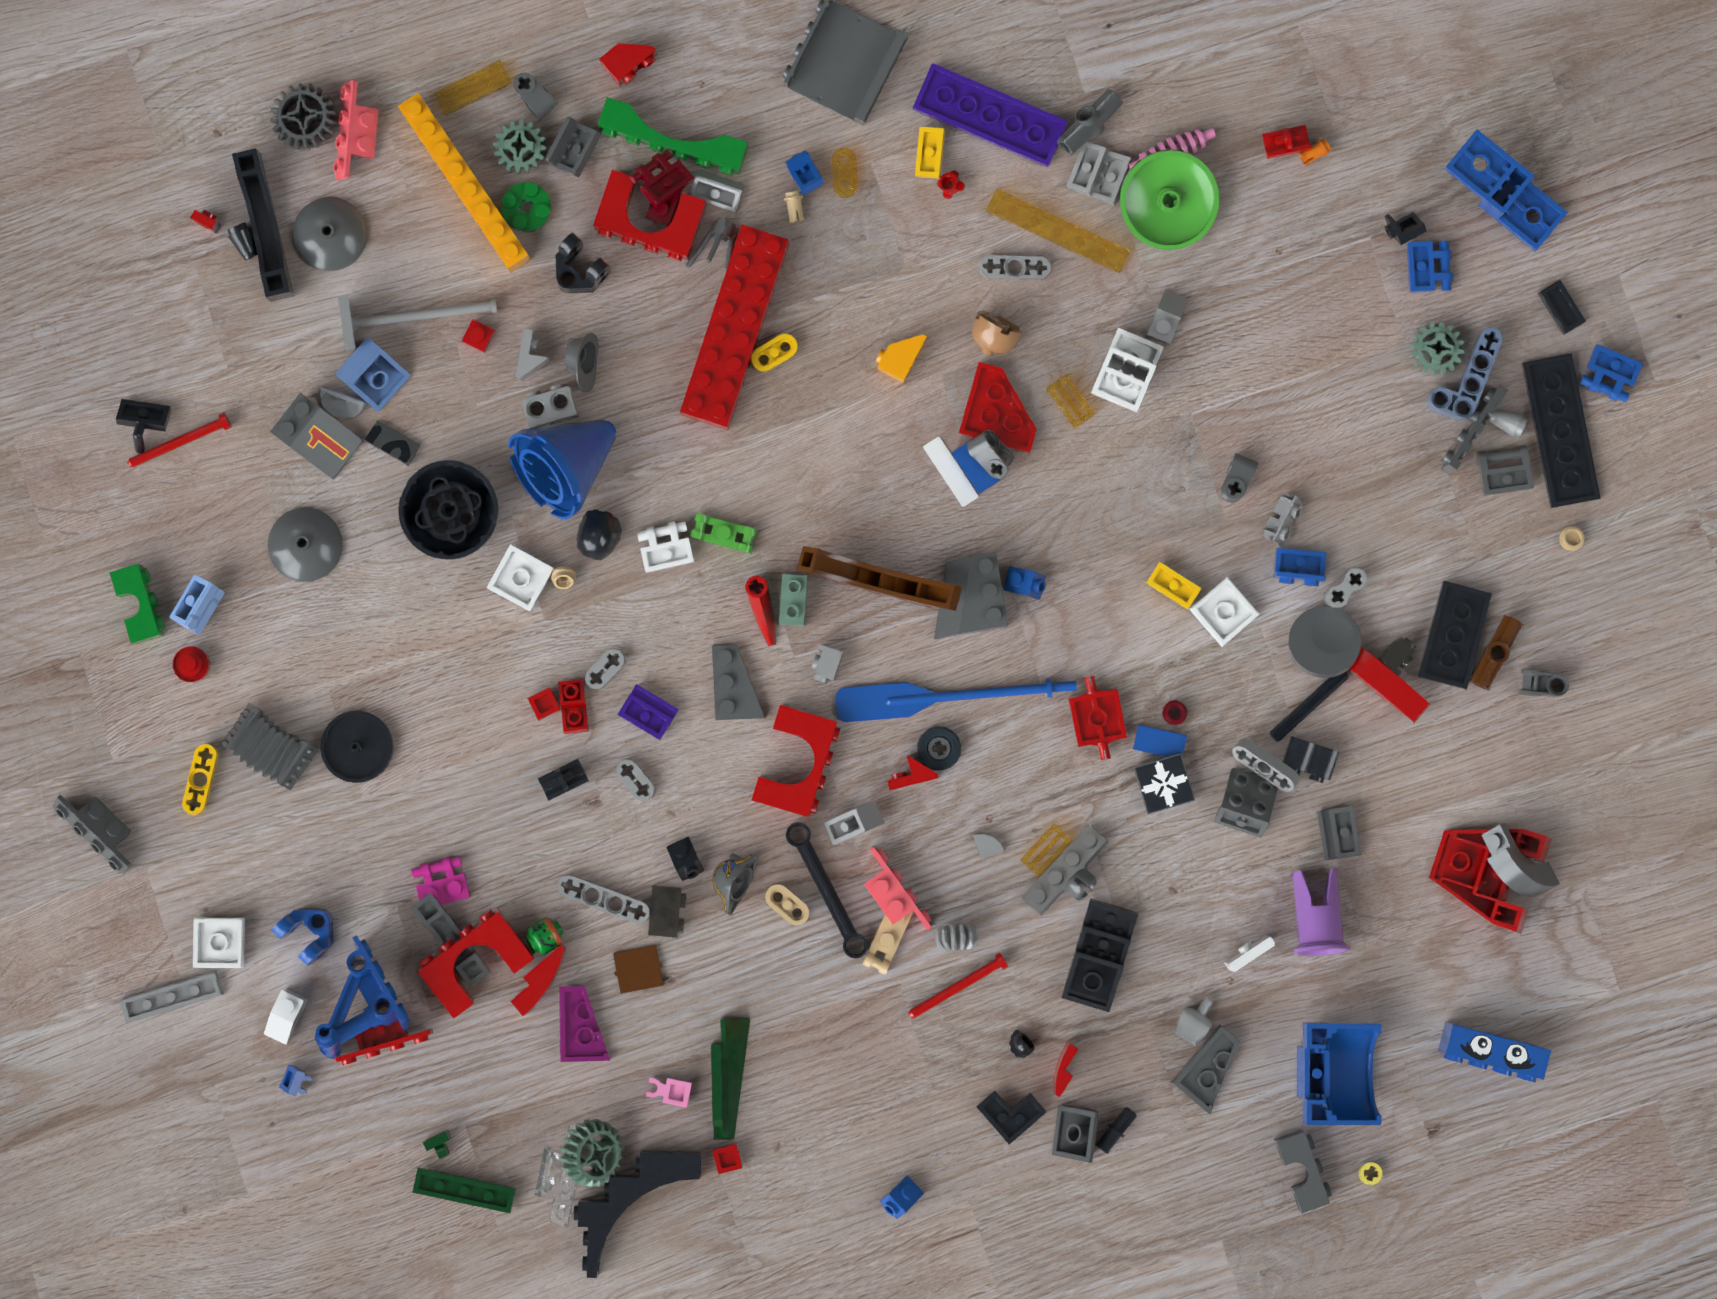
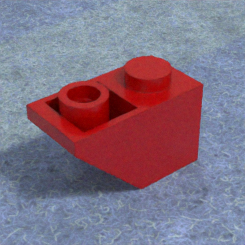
(627, 59)

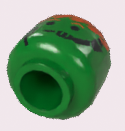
(544, 936)

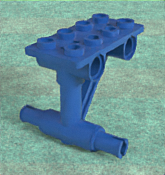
(375, 993)

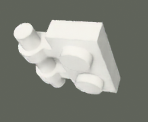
(667, 554)

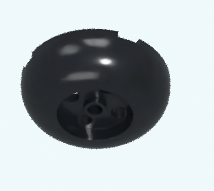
(439, 482)

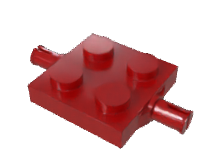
(1097, 718)

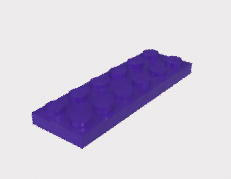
(989, 115)

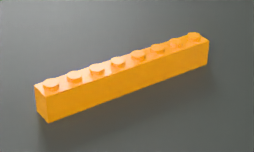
(464, 182)

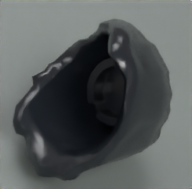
(598, 534)

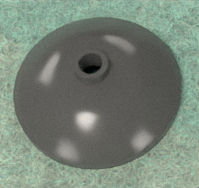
(338, 248)
(319, 554)

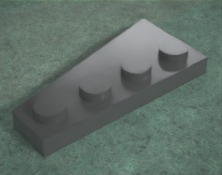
(1465, 437)

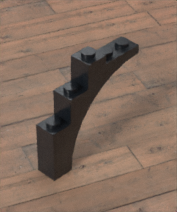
(655, 1170)

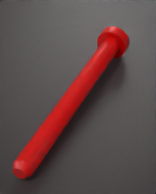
(222, 422)
(959, 986)

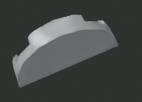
(340, 405)

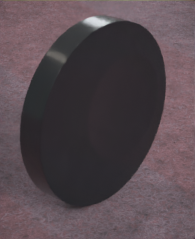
(356, 746)

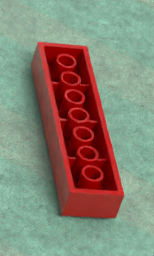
(734, 327)

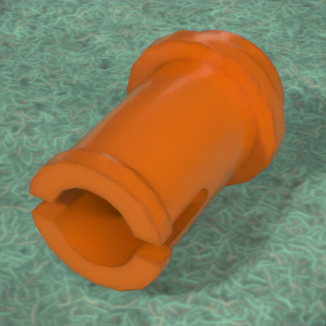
(1317, 150)

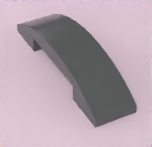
(443, 927)

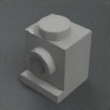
(826, 664)

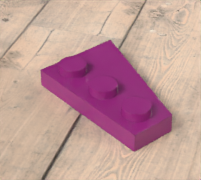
(578, 1027)

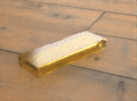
(472, 88)

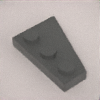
(1206, 1069)

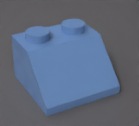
(372, 374)

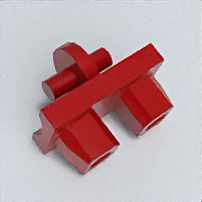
(1286, 142)

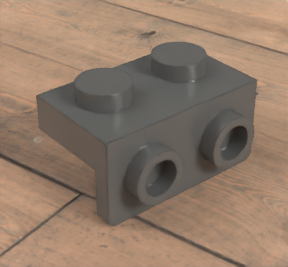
(572, 147)

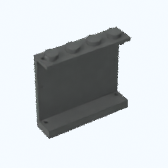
(844, 61)

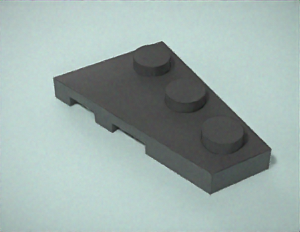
(732, 686)

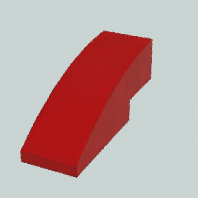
(539, 981)

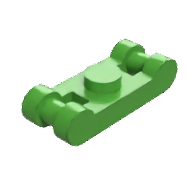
(723, 533)

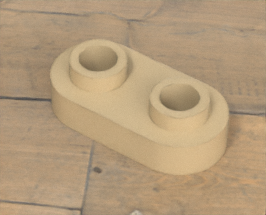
(787, 904)

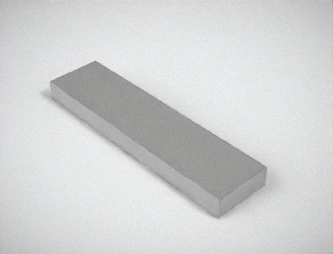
(171, 997)

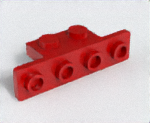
(382, 1037)

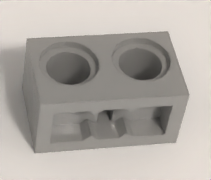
(551, 414)

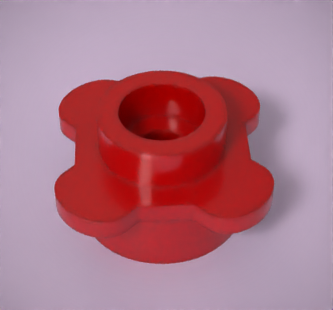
(948, 178)

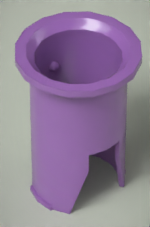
(1318, 926)

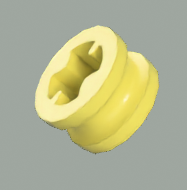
(1366, 1166)

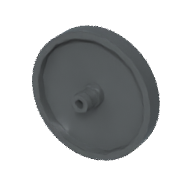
(1324, 642)

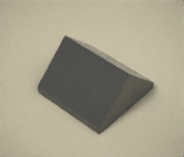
(1075, 1133)

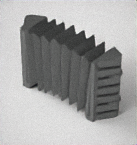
(268, 748)

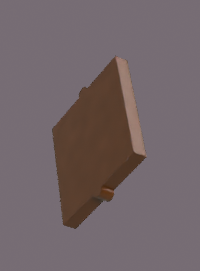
(638, 969)

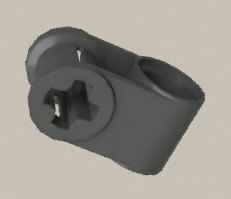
(536, 98)
(990, 450)
(1239, 474)
(1541, 683)

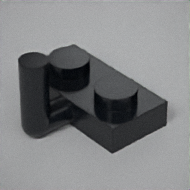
(142, 417)

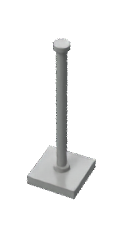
(351, 323)

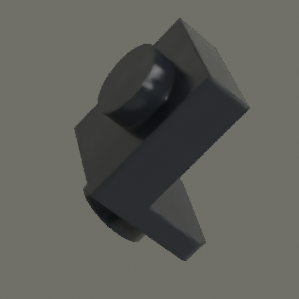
(1405, 228)
(685, 859)

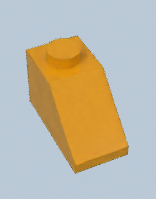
(900, 357)

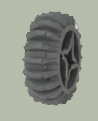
(294, 116)

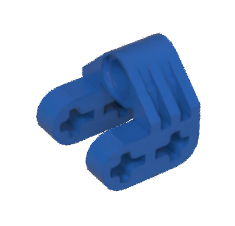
(317, 947)

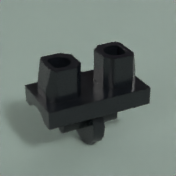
(563, 779)

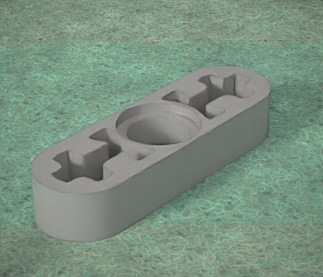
(1021, 259)
(1284, 779)

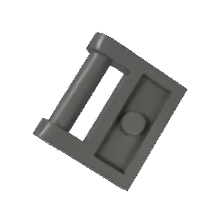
(1506, 478)

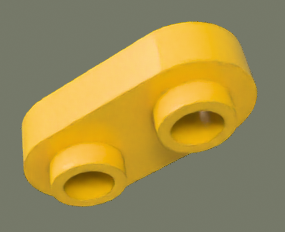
(773, 351)

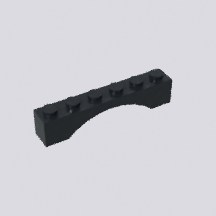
(264, 224)

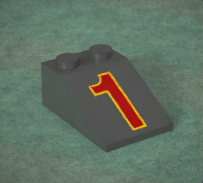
(316, 436)

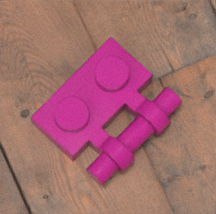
(446, 889)

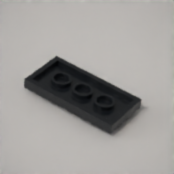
(1454, 635)

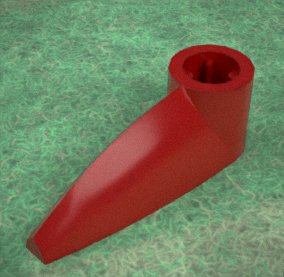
(762, 609)

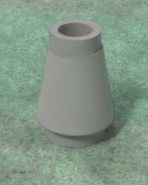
(1509, 422)

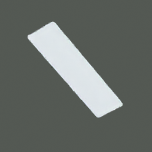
(950, 471)

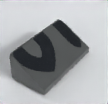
(392, 443)

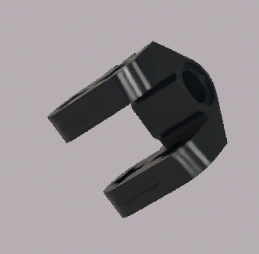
(595, 275)

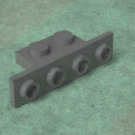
(98, 827)

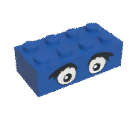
(1493, 1050)

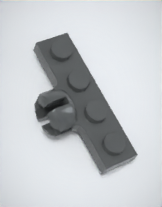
(1067, 872)

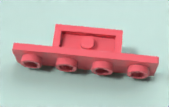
(356, 131)
(890, 894)

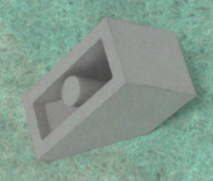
(854, 822)

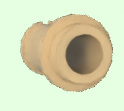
(794, 206)

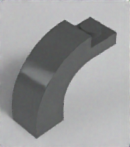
(1515, 869)

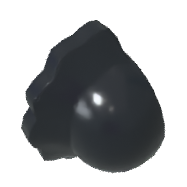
(1021, 1044)

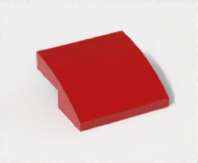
(1061, 1075)

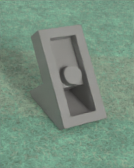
(1167, 317)
(527, 362)

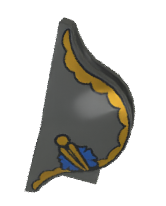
(733, 878)

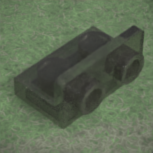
(666, 911)

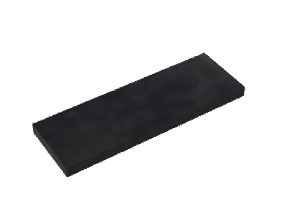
(1561, 431)

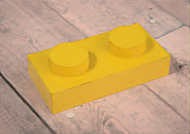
(930, 152)
(1173, 585)

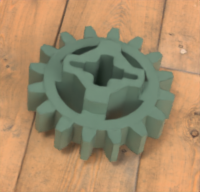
(509, 146)
(1447, 350)

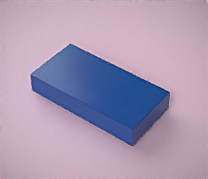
(974, 471)
(1158, 741)

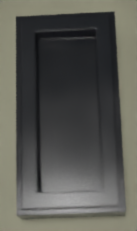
(1561, 307)

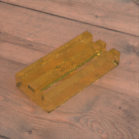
(1064, 410)
(1031, 865)

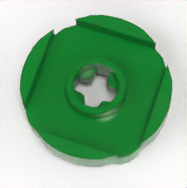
(513, 201)

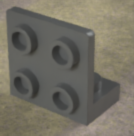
(1247, 803)

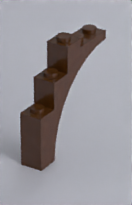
(878, 579)

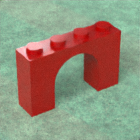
(674, 240)
(819, 734)
(491, 931)

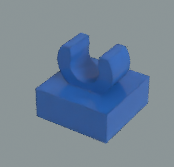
(293, 1079)

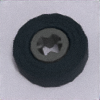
(930, 758)

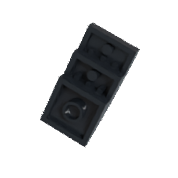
(1099, 955)

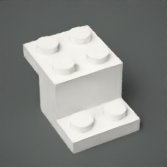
(1127, 370)

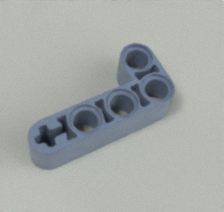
(1470, 372)

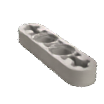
(603, 900)

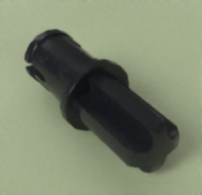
(1116, 1130)

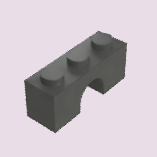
(1311, 1191)

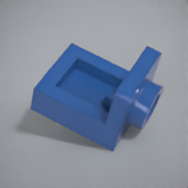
(804, 172)
(1025, 582)
(901, 1197)

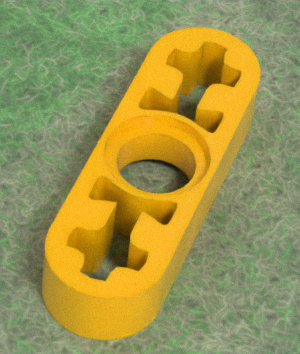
(197, 759)

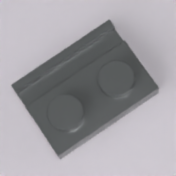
(1338, 833)

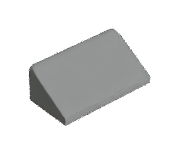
(717, 190)

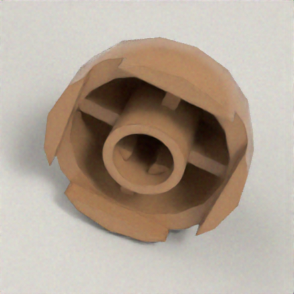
(995, 334)

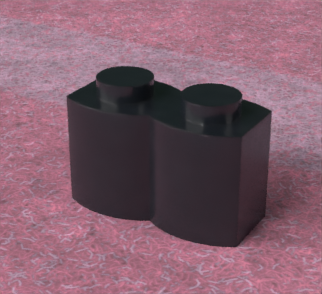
(1310, 758)

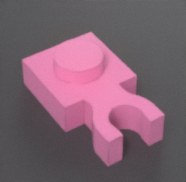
(674, 1091)

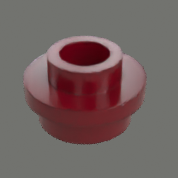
(1182, 712)

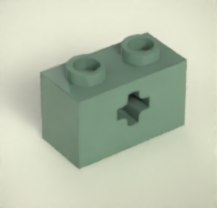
(793, 600)

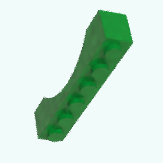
(721, 152)

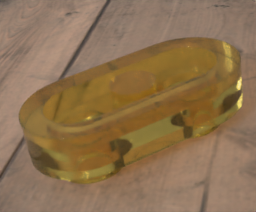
(844, 172)

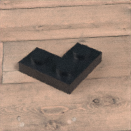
(1011, 1121)

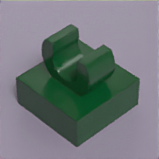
(438, 1142)

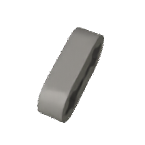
(600, 664)
(630, 784)

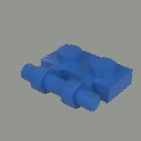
(1421, 266)
(1612, 365)

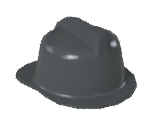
(582, 360)

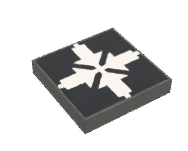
(1164, 783)

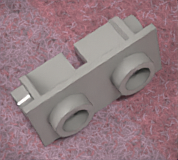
(1280, 529)

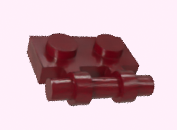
(666, 183)

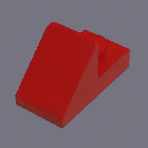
(919, 774)

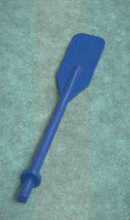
(906, 699)

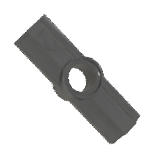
(1089, 122)

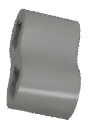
(1345, 588)

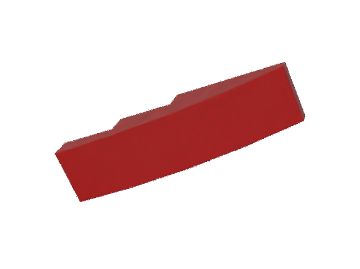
(1389, 686)

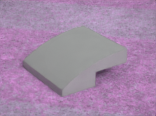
(1099, 173)

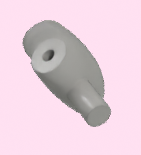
(1194, 1024)

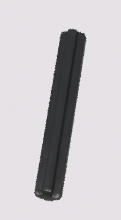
(1307, 706)

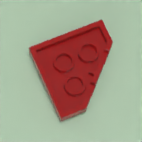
(997, 407)

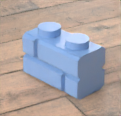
(197, 604)

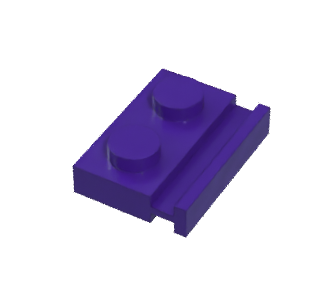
(648, 712)

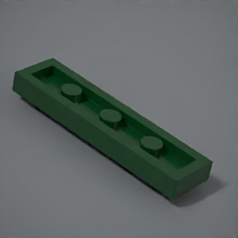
(464, 1190)

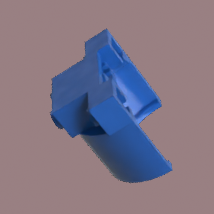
(1337, 1072)

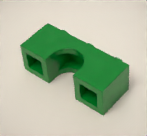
(146, 623)

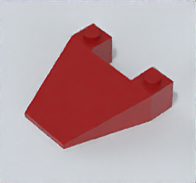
(1467, 874)

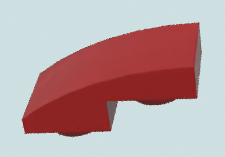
(573, 706)

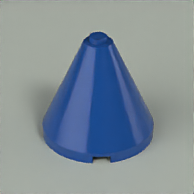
(561, 462)

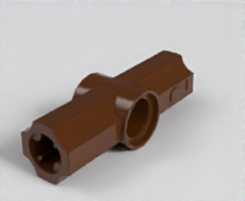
(1504, 639)

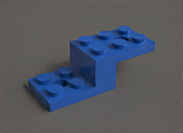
(1506, 190)

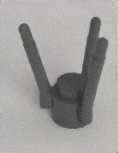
(722, 231)

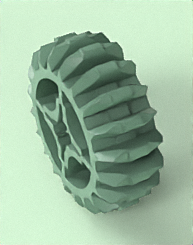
(584, 1150)

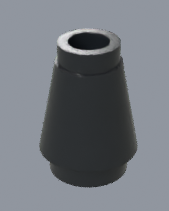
(243, 240)

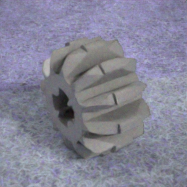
(956, 937)

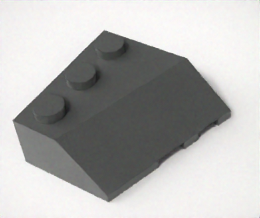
(981, 597)

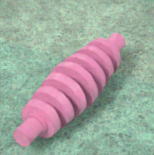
(1182, 145)

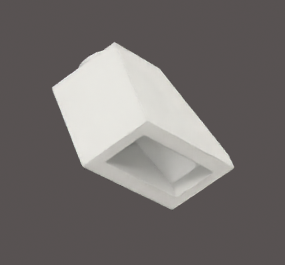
(285, 1015)

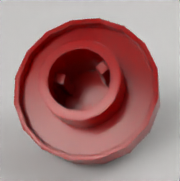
(191, 664)

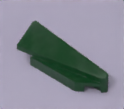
(727, 1075)

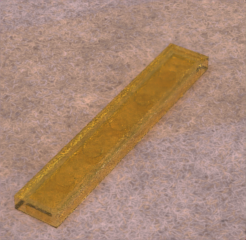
(1057, 231)

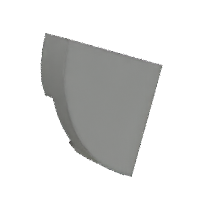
(987, 845)

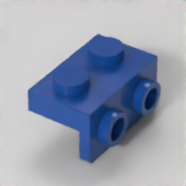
(1299, 565)

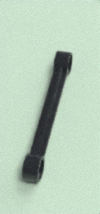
(827, 890)

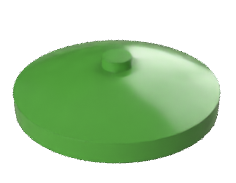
(1169, 199)

